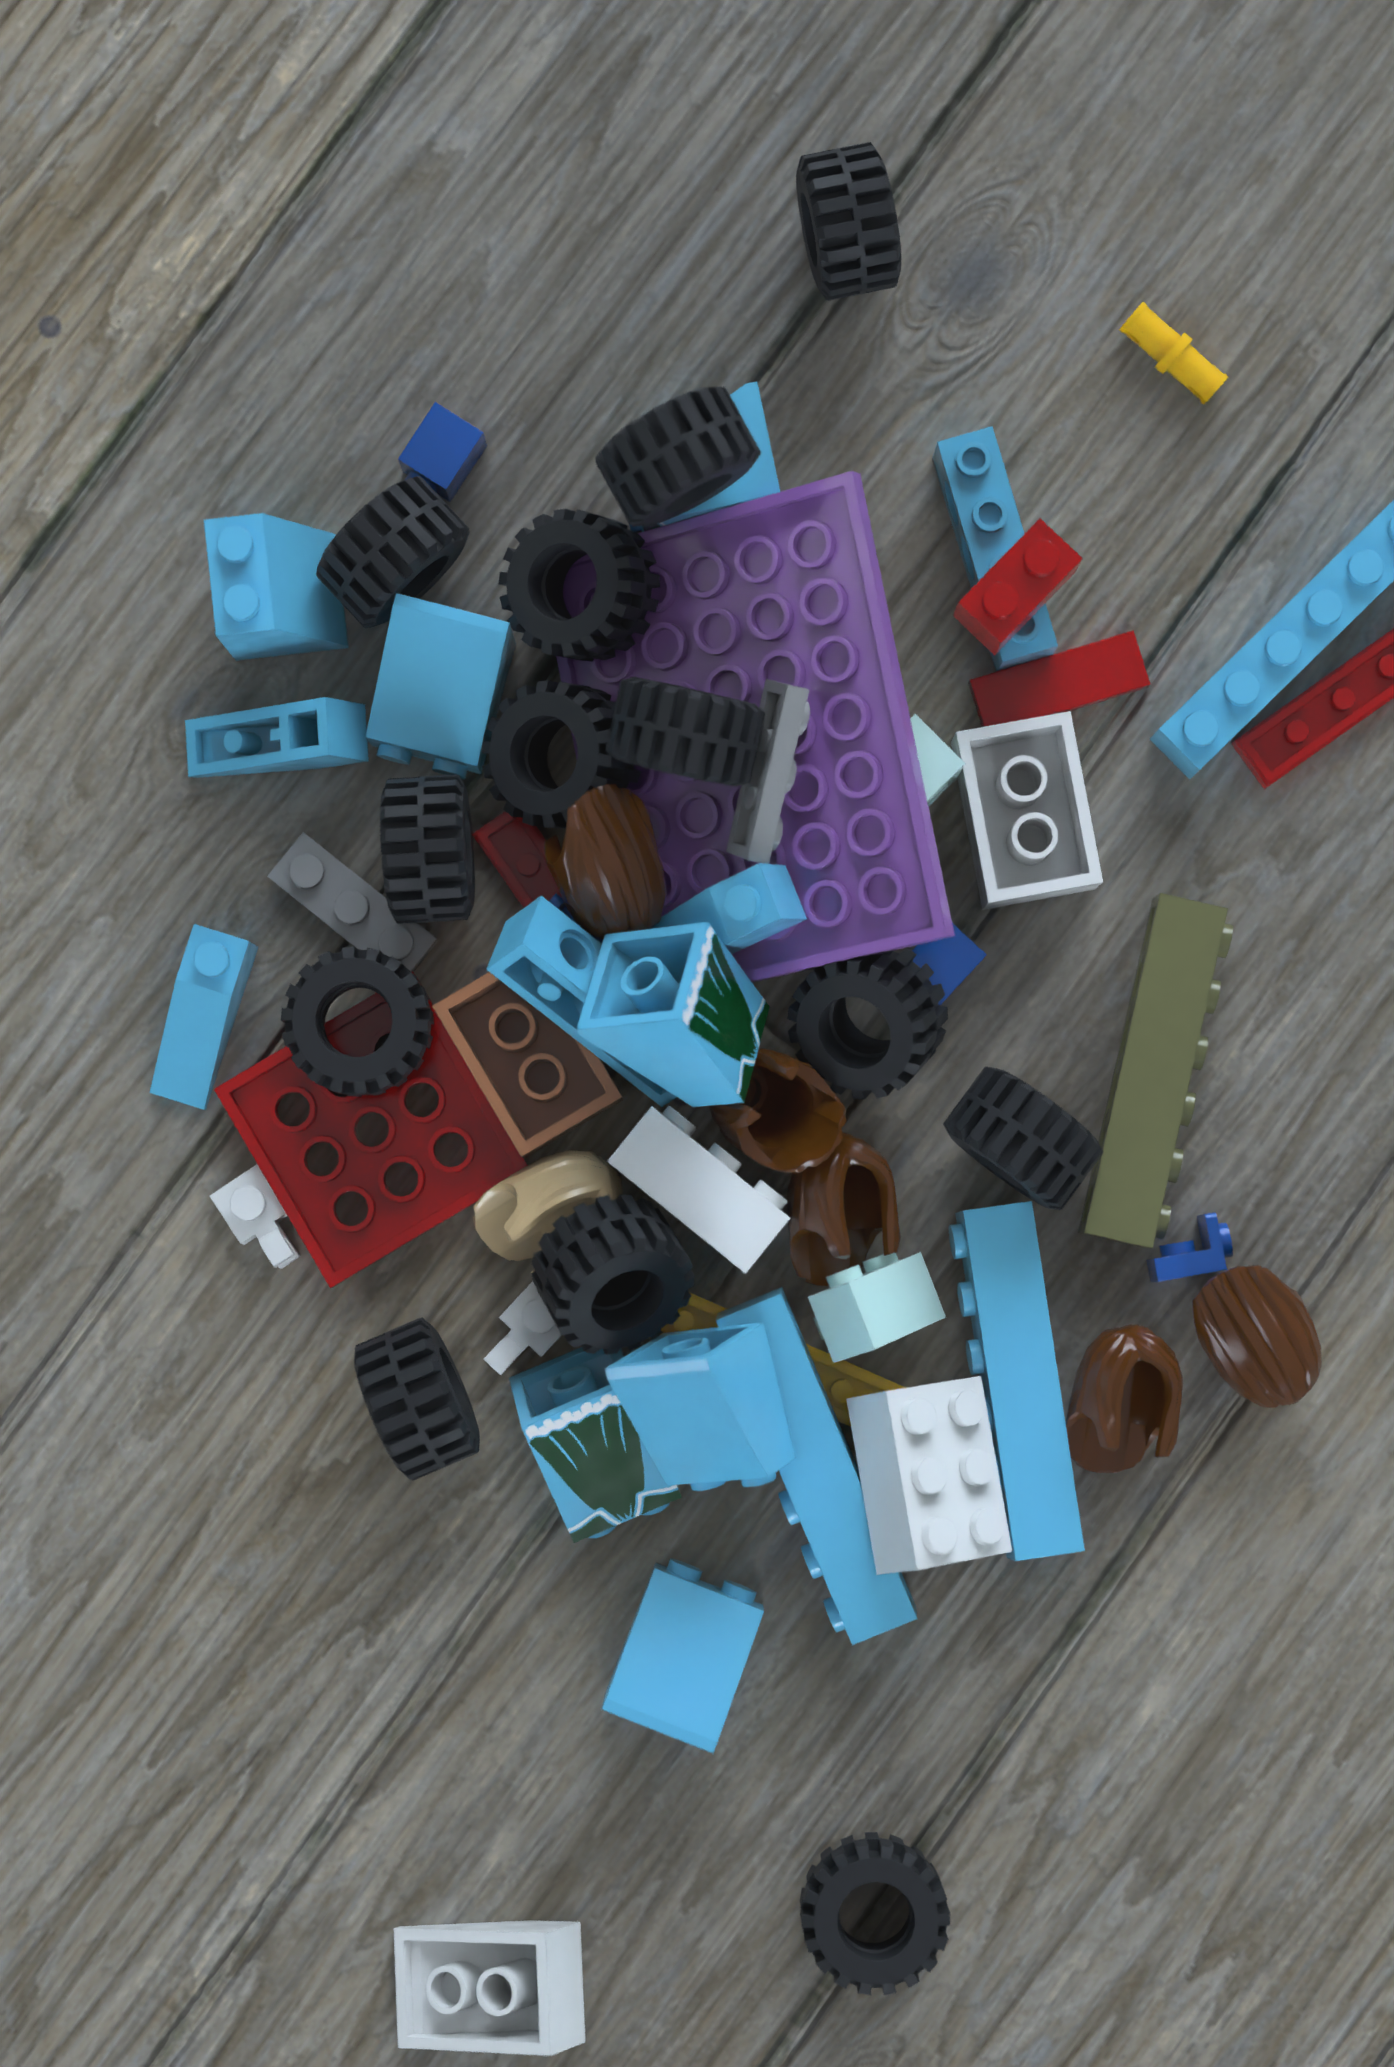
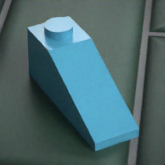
(278, 738)
(743, 906)
(201, 1015)

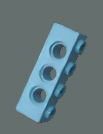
(987, 527)
(551, 967)

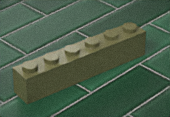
(1154, 1071)

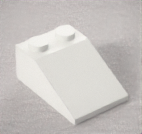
(490, 1987)

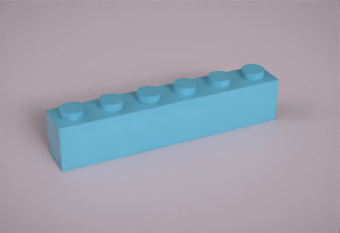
(1281, 648)
(1018, 1375)
(825, 1483)

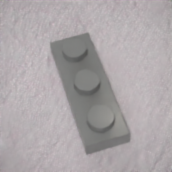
(757, 817)
(348, 903)

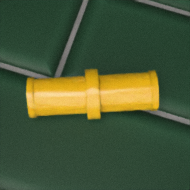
(1173, 353)

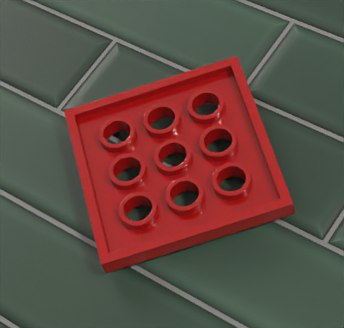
(391, 1219)

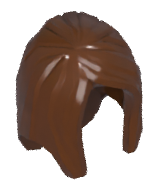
(609, 863)
(787, 1115)
(841, 1211)
(1258, 1335)
(1123, 1400)

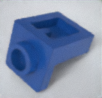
(1183, 1260)

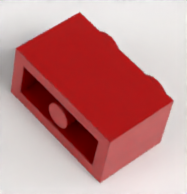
(1017, 586)

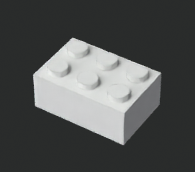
(1027, 810)
(701, 1186)
(929, 1475)

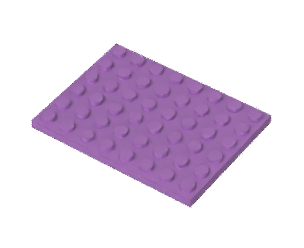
(796, 599)

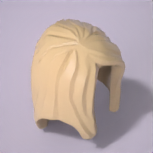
(527, 1203)

